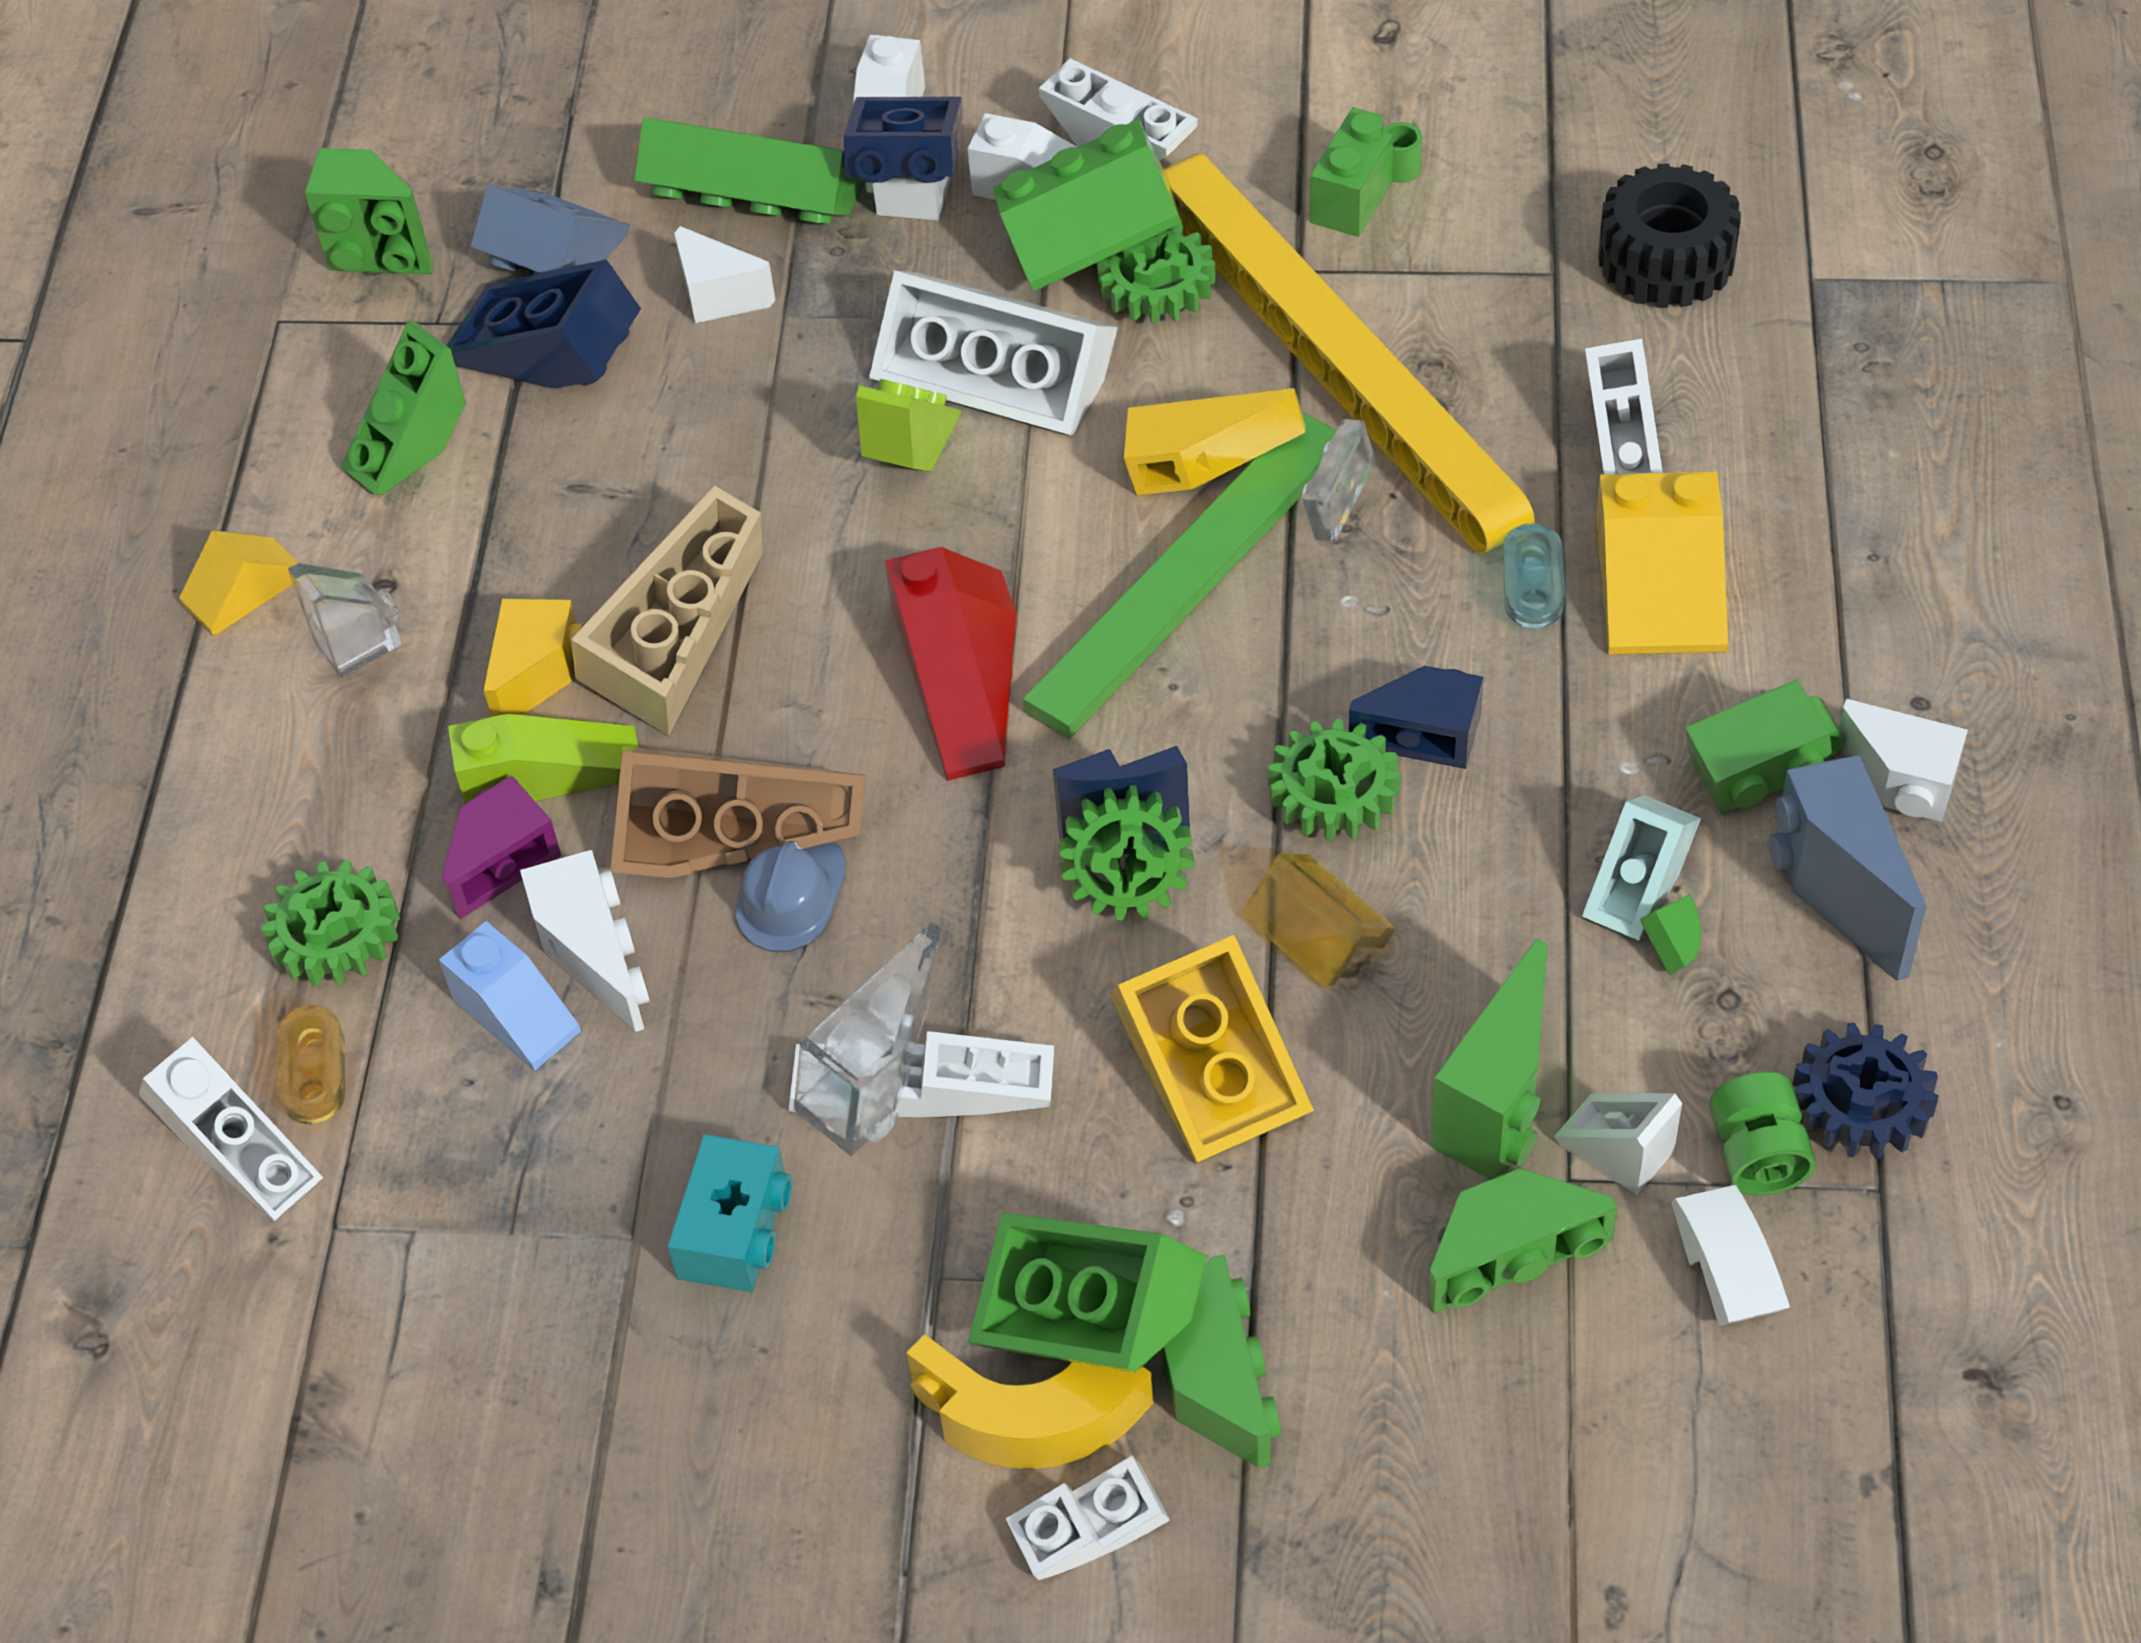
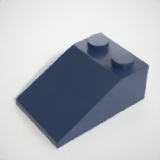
(547, 326)

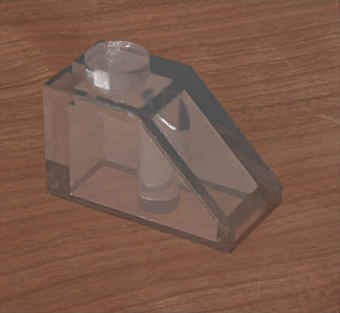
(346, 615)

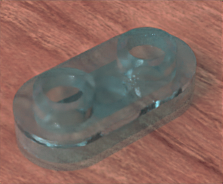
(1533, 587)

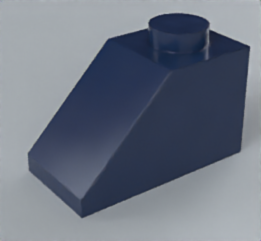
(1424, 715)

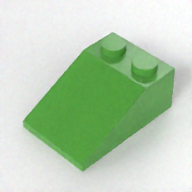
(1489, 1082)

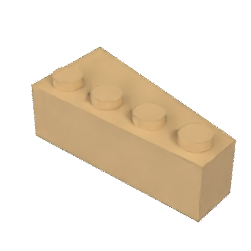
(670, 612)

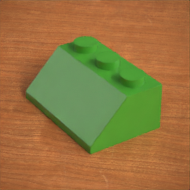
(1086, 204)
(1085, 1292)

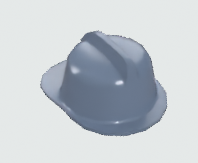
(789, 895)

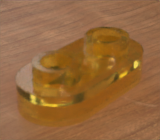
(310, 1069)

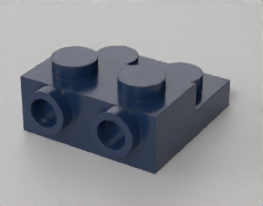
(903, 138)

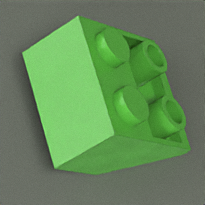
(365, 215)

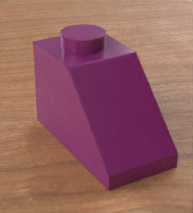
(494, 841)

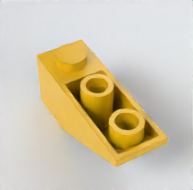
(1200, 439)

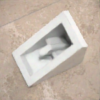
(722, 278)
(1624, 1135)

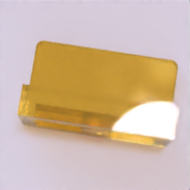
(1314, 916)

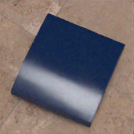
(1091, 775)

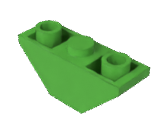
(408, 413)
(1514, 1233)
(1215, 1371)

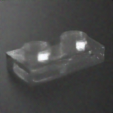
(1338, 480)

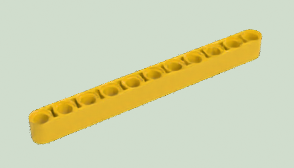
(1348, 359)

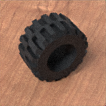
(1669, 235)

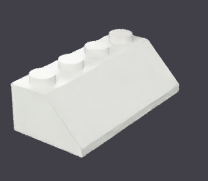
(992, 351)

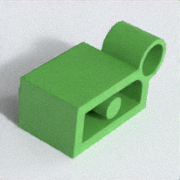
(1360, 169)
(1753, 744)

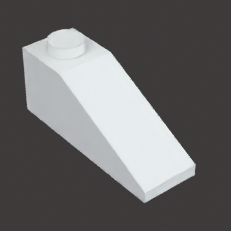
(1008, 146)
(1623, 408)

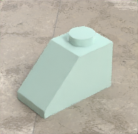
(1640, 864)

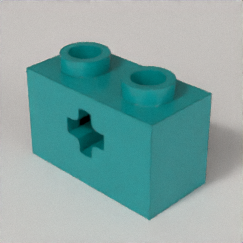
(729, 1213)

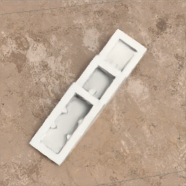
(971, 1077)

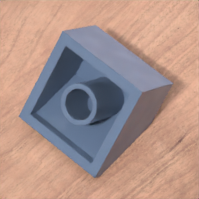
(542, 231)

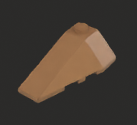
(715, 811)

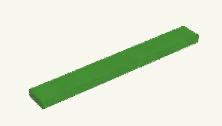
(1176, 582)

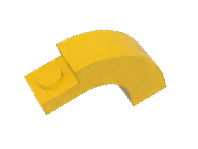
(1031, 1423)

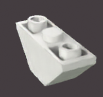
(1092, 102)

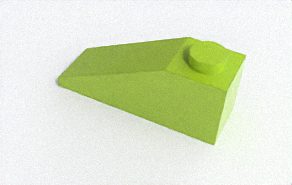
(540, 752)

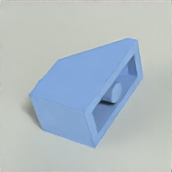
(508, 995)

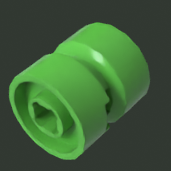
(1762, 1133)

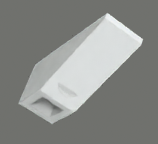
(578, 932)
(227, 1130)

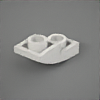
(1732, 1252)
(1086, 1523)

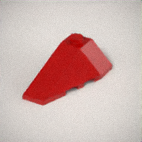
(960, 650)

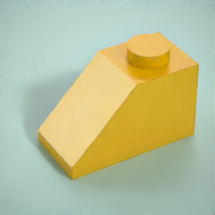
(530, 654)

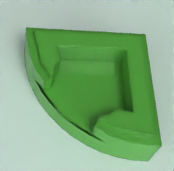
(1675, 933)

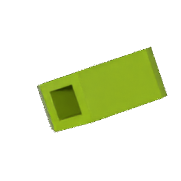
(903, 424)

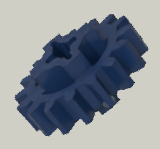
(1865, 1090)

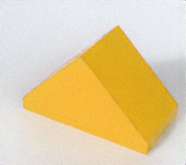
(235, 578)

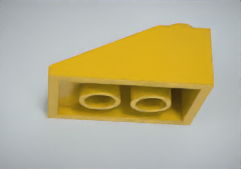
(1662, 562)
(1211, 1049)

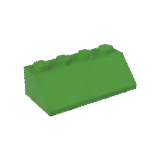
(745, 168)

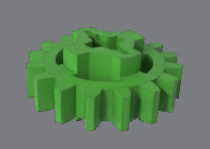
(1159, 275)
(1334, 779)
(1151, 862)
(330, 922)

